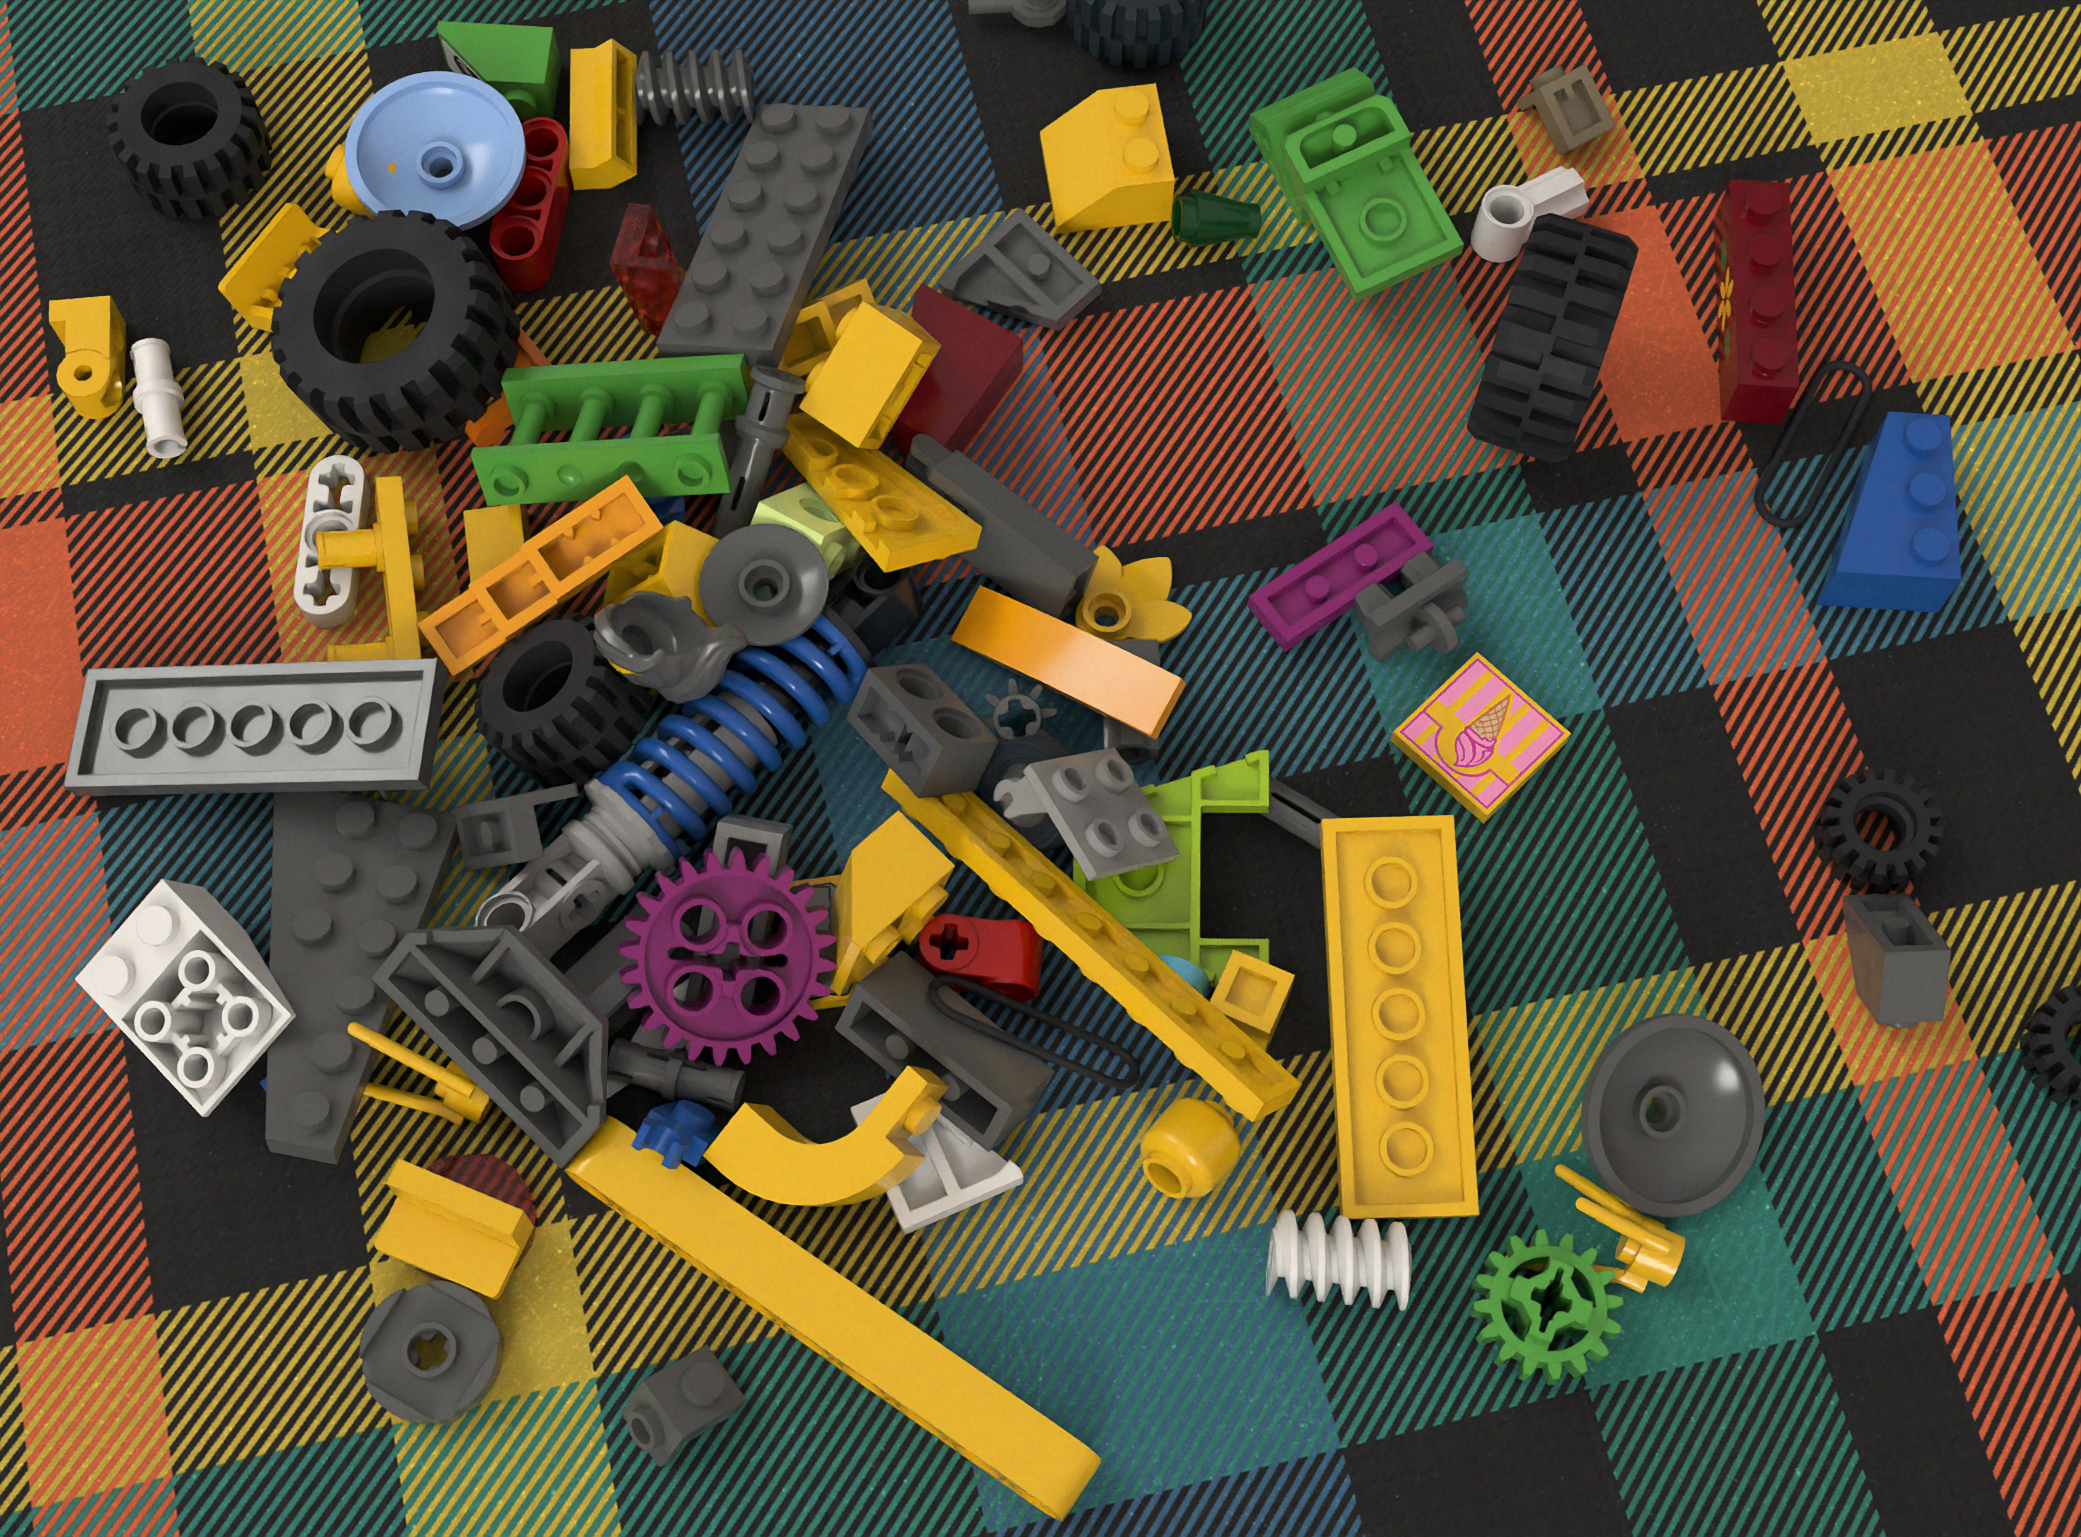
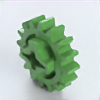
(1572, 1315)

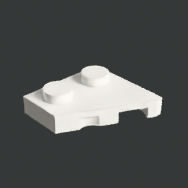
(951, 1176)

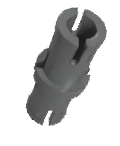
(675, 1075)

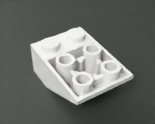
(189, 991)

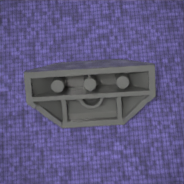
(508, 1027)

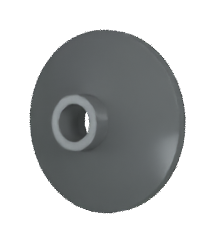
(758, 558)

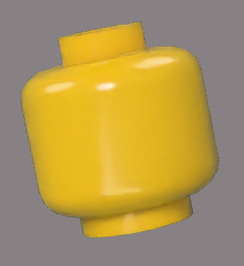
(1189, 1148)

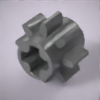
(1028, 702)

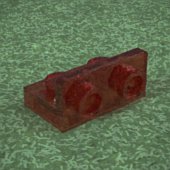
(646, 267)

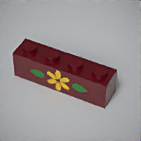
(1755, 302)

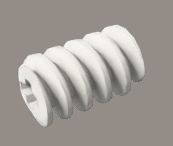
(1340, 1258)

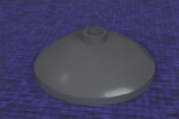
(1701, 1122)

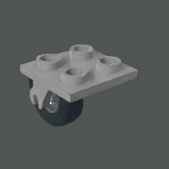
(1076, 801)

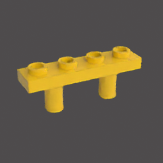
(402, 573)

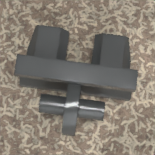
(1418, 615)

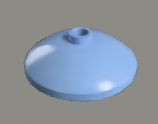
(431, 126)

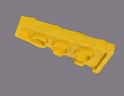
(877, 499)

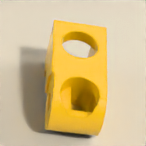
(95, 354)

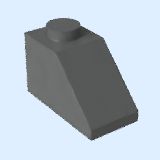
(1896, 959)

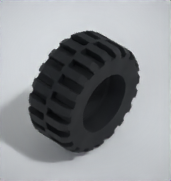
(353, 286)
(1552, 337)

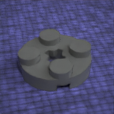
(442, 1391)

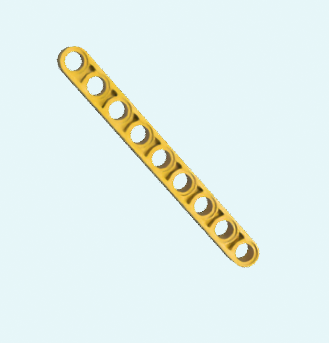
(837, 1320)

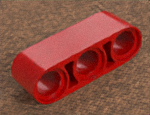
(537, 227)

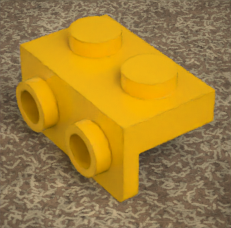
(259, 273)

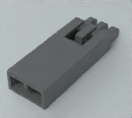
(1017, 542)

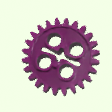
(719, 1015)

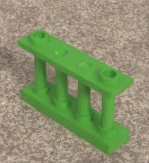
(614, 396)

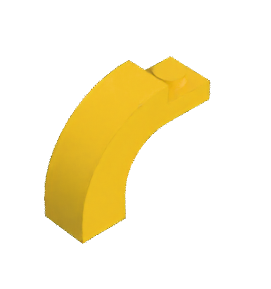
(783, 1166)

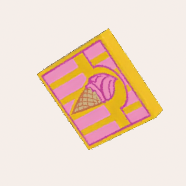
(1480, 737)

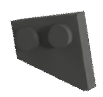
(1022, 276)

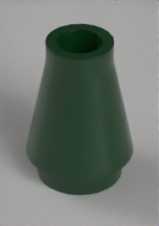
(1213, 219)

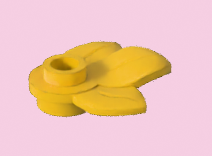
(1133, 597)

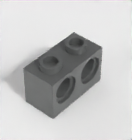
(922, 729)

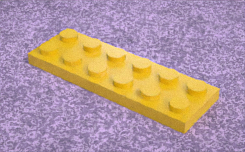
(1398, 1018)

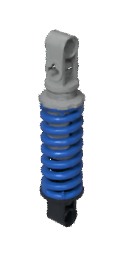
(701, 756)

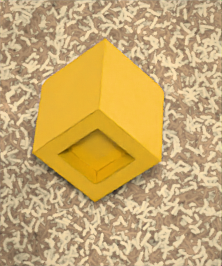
(1253, 996)

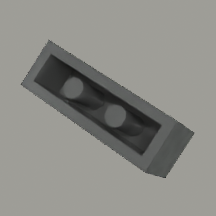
(898, 1026)

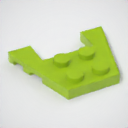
(1164, 899)

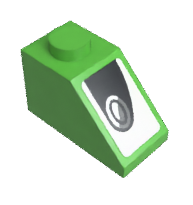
(511, 58)

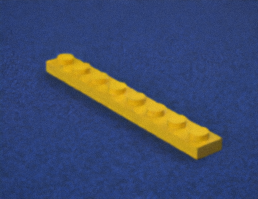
(1103, 949)

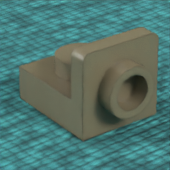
(1568, 106)

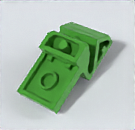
(1352, 173)

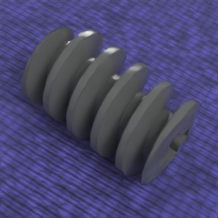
(694, 88)

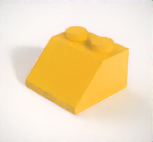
(1109, 161)

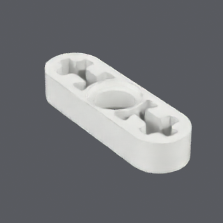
(322, 516)

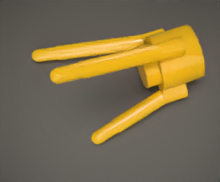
(460, 1093)
(1645, 1244)

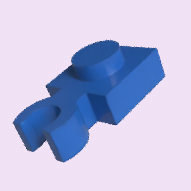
(678, 1133)

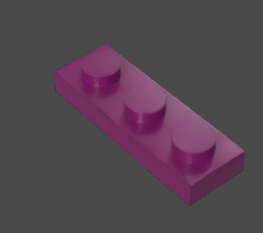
(1331, 578)

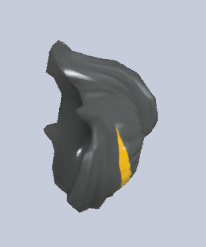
(666, 645)

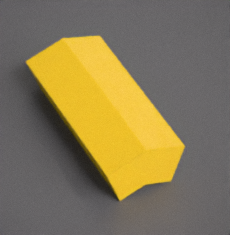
(602, 116)

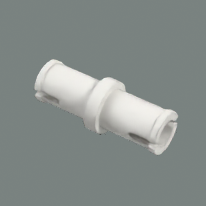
(158, 398)

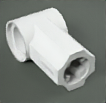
(1510, 211)

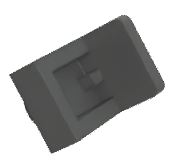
(681, 1404)

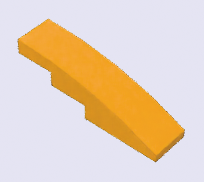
(541, 576)
(1069, 661)

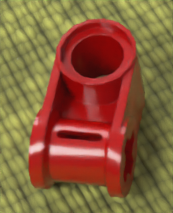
(989, 952)

